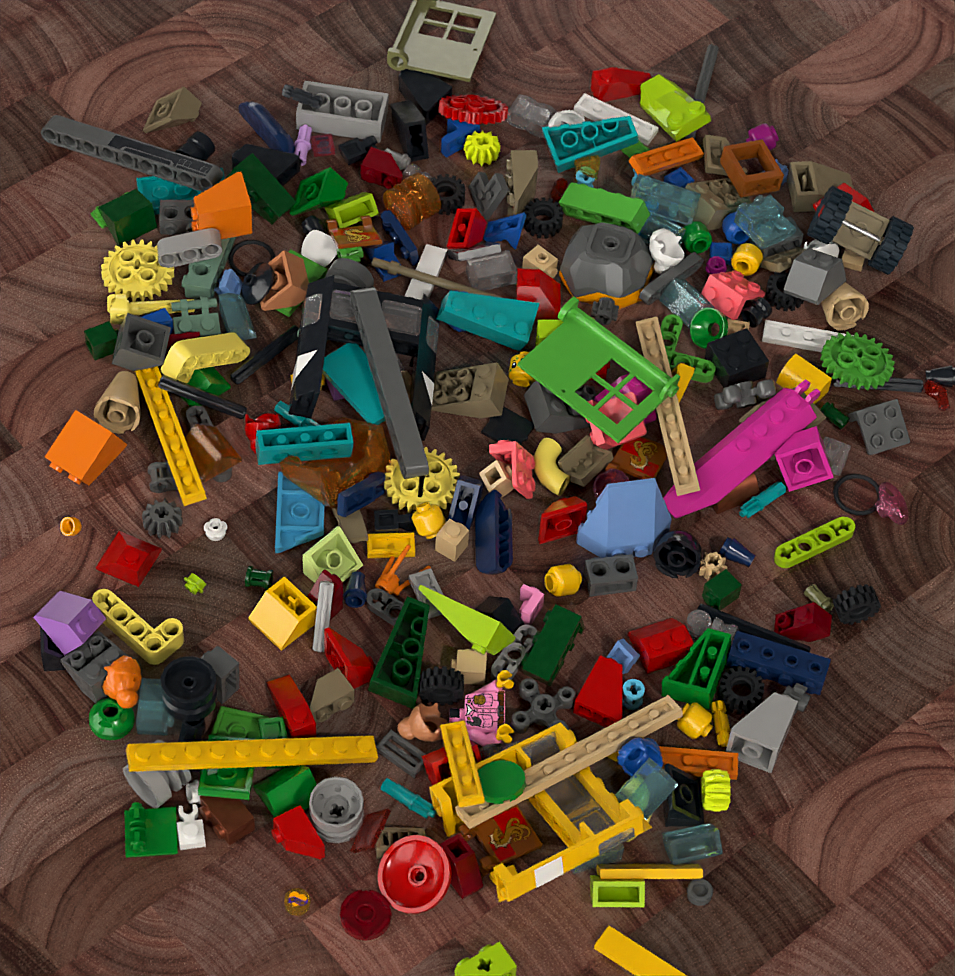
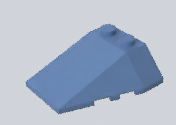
(626, 520)

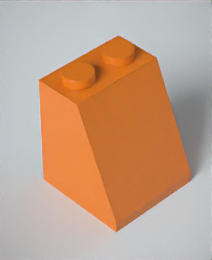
(224, 208)
(84, 449)

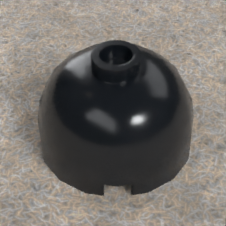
(678, 554)

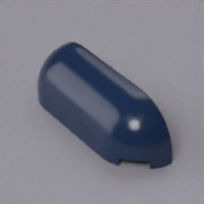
(266, 126)
(493, 535)

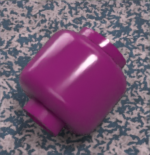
(764, 132)

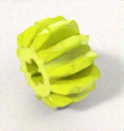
(482, 148)
(715, 790)

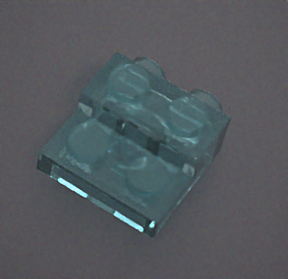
(764, 221)

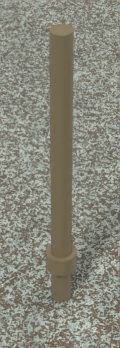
(395, 268)

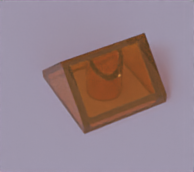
(210, 451)

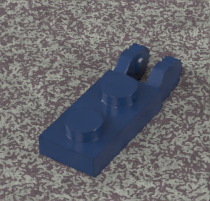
(398, 235)
(360, 494)

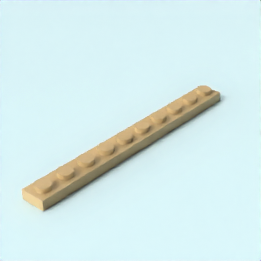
(669, 412)
(580, 756)

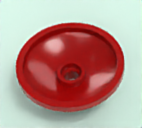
(401, 871)

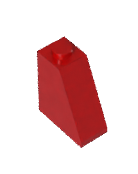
(601, 693)

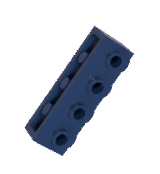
(778, 662)

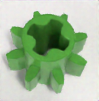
(353, 253)

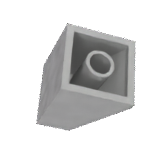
(763, 732)

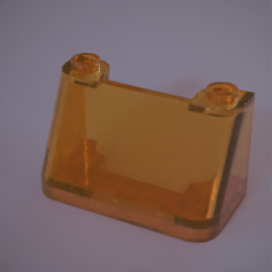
(329, 477)

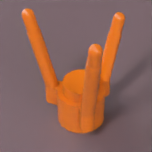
(388, 580)

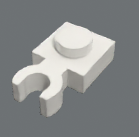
(190, 830)

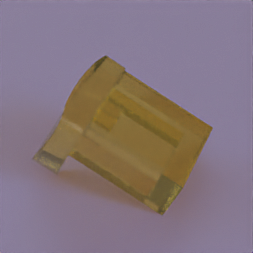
(588, 166)

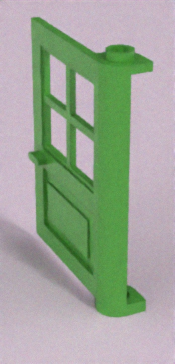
(577, 353)

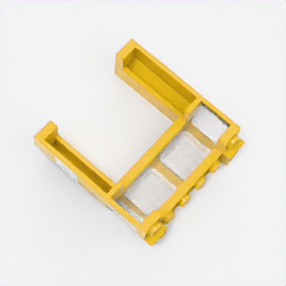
(575, 808)

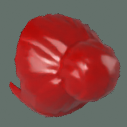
(262, 422)

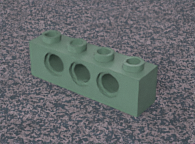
(204, 274)

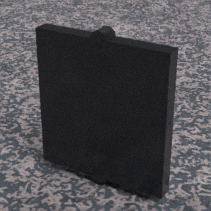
(508, 427)

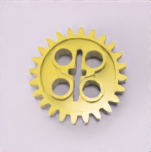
(136, 271)
(442, 483)

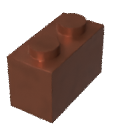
(228, 816)

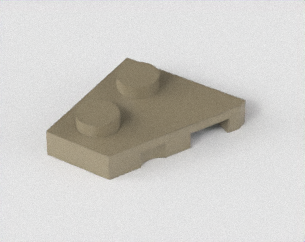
(713, 150)
(782, 260)

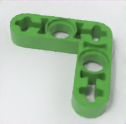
(677, 357)

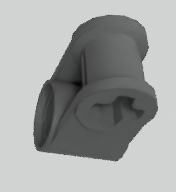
(165, 477)

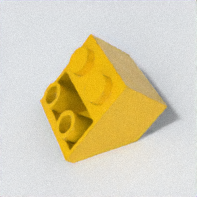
(283, 613)

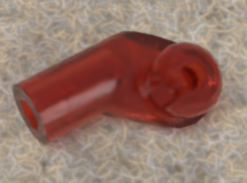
(558, 189)

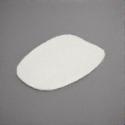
(319, 248)

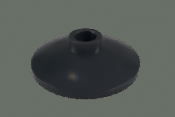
(257, 283)

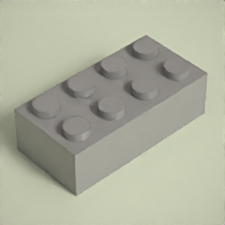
(344, 111)

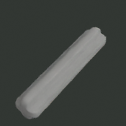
(323, 614)

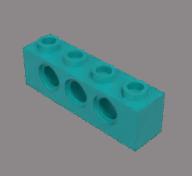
(304, 442)

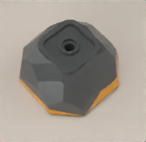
(606, 263)

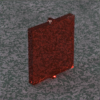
(370, 831)

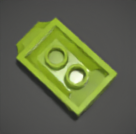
(672, 107)

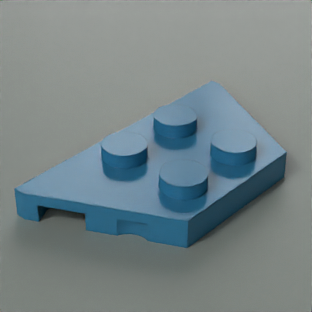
(297, 516)

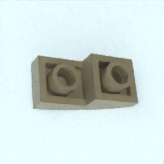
(352, 526)

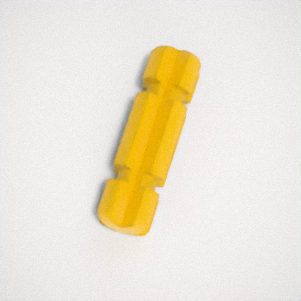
(721, 722)

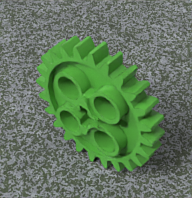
(857, 361)

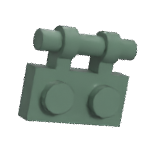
(205, 323)

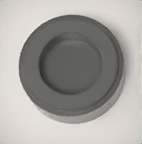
(699, 892)

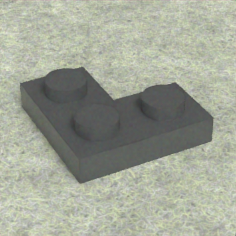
(488, 193)

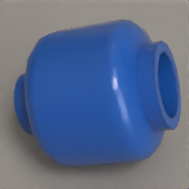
(732, 231)

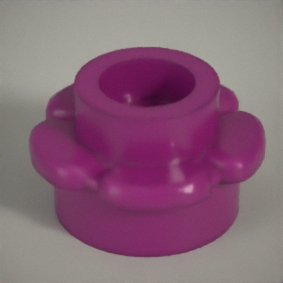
(716, 265)

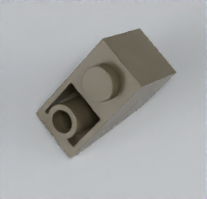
(331, 695)

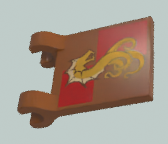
(354, 236)
(640, 458)
(503, 838)

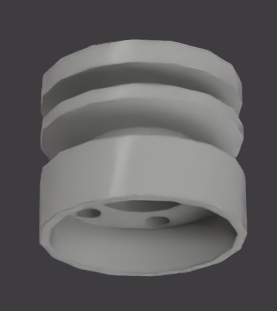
(155, 786)
(339, 797)

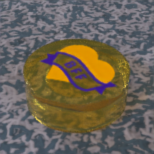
(297, 901)

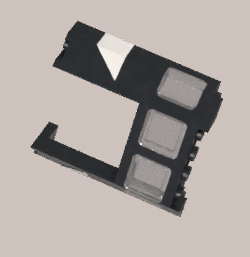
(330, 316)

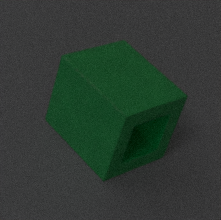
(101, 340)
(721, 590)

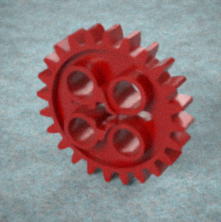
(473, 109)

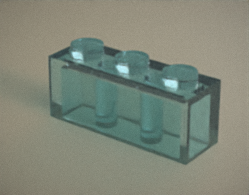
(667, 199)

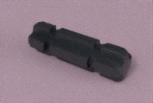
(302, 96)

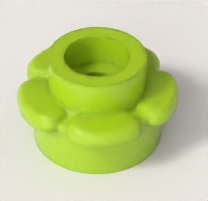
(194, 584)

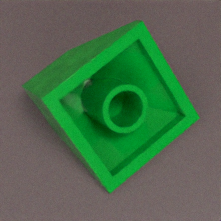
(319, 191)

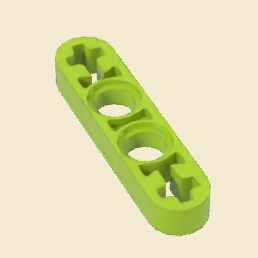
(812, 539)

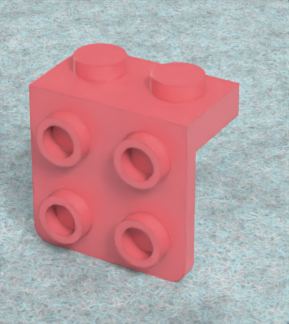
(729, 292)
(616, 411)
(521, 462)

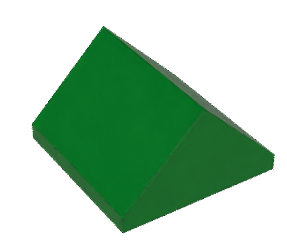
(207, 380)
(286, 789)

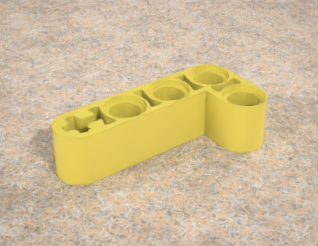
(203, 353)
(134, 624)

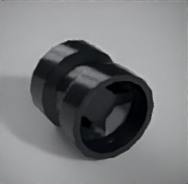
(758, 310)

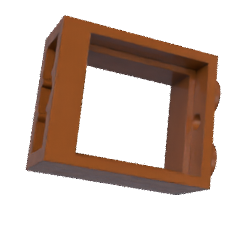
(748, 184)

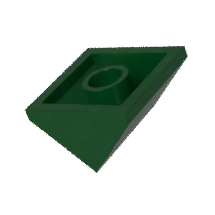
(128, 216)

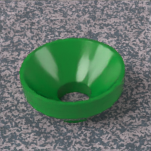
(701, 326)
(110, 727)

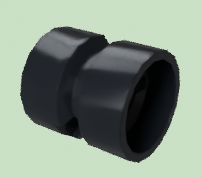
(197, 146)

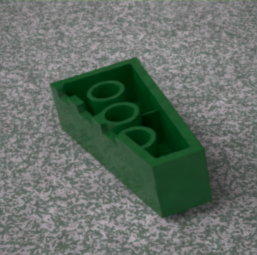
(400, 663)

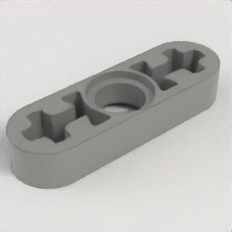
(514, 664)

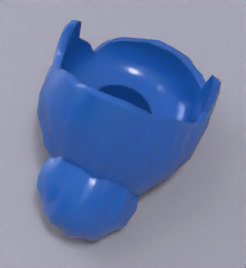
(637, 752)

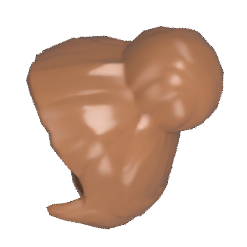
(422, 724)

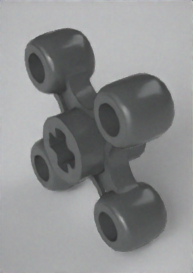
(744, 394)
(542, 708)

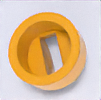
(70, 526)

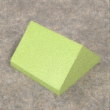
(332, 554)

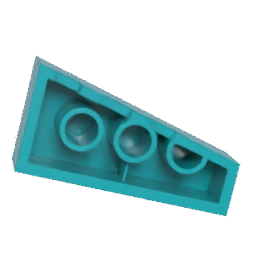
(588, 139)
(490, 317)

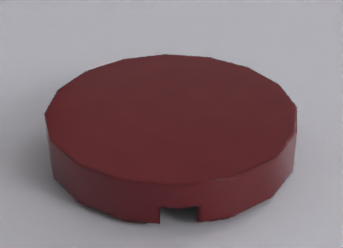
(365, 914)

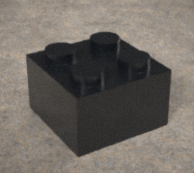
(737, 358)

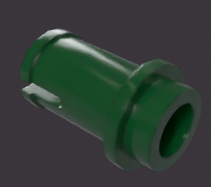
(834, 415)

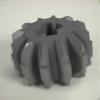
(162, 518)

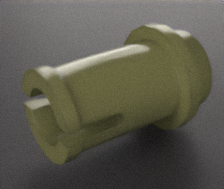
(816, 595)

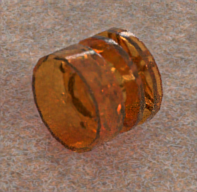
(412, 200)

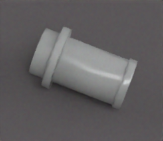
(402, 161)

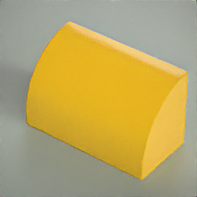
(798, 370)

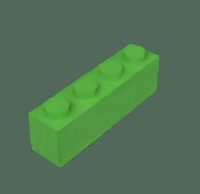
(603, 206)

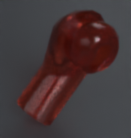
(938, 393)

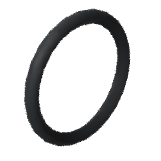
(237, 246)
(842, 506)

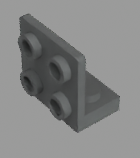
(881, 426)

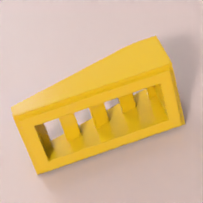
(685, 373)

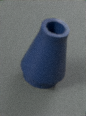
(736, 552)
(355, 592)

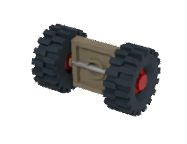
(860, 230)

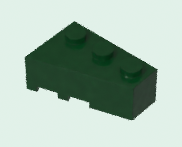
(265, 192)
(552, 644)

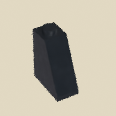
(423, 91)
(410, 129)
(278, 163)

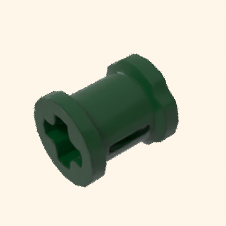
(258, 578)

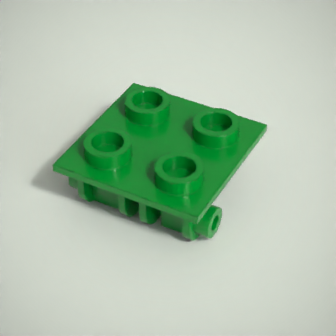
(150, 831)

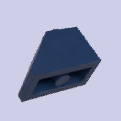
(466, 500)

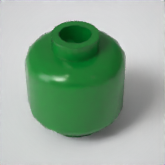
(697, 237)

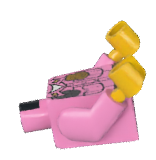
(486, 712)

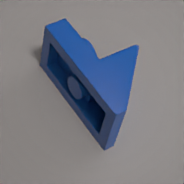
(456, 136)
(505, 228)
(385, 252)

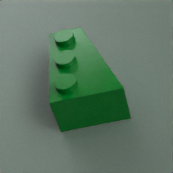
(700, 670)

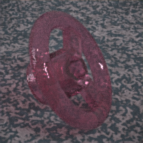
(889, 506)

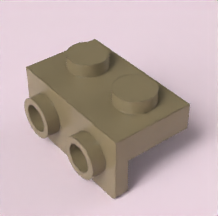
(584, 461)

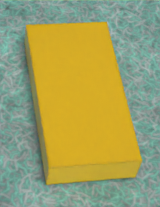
(390, 544)

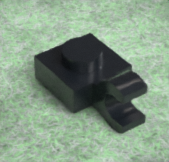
(354, 150)
(389, 521)

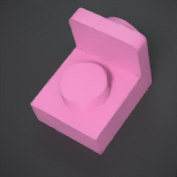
(532, 603)

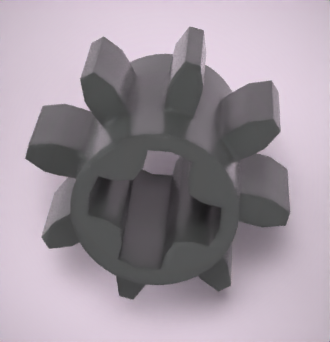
(605, 311)
(799, 694)

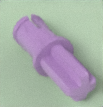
(303, 143)

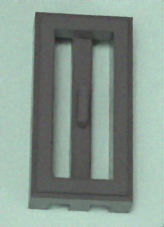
(417, 766)

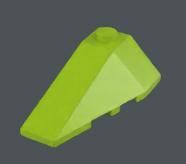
(480, 630)

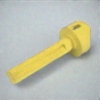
(119, 306)

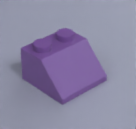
(69, 620)

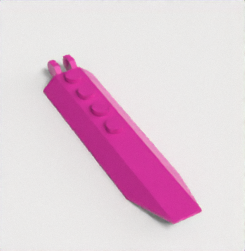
(746, 449)

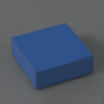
(679, 178)
(722, 250)

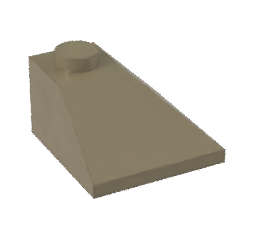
(173, 110)

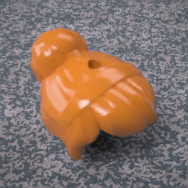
(123, 681)

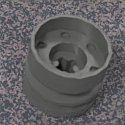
(351, 273)

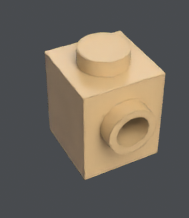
(541, 259)
(498, 477)
(452, 540)
(471, 665)

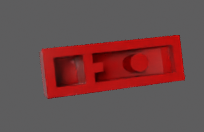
(617, 83)
(293, 706)

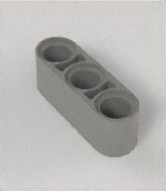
(189, 247)

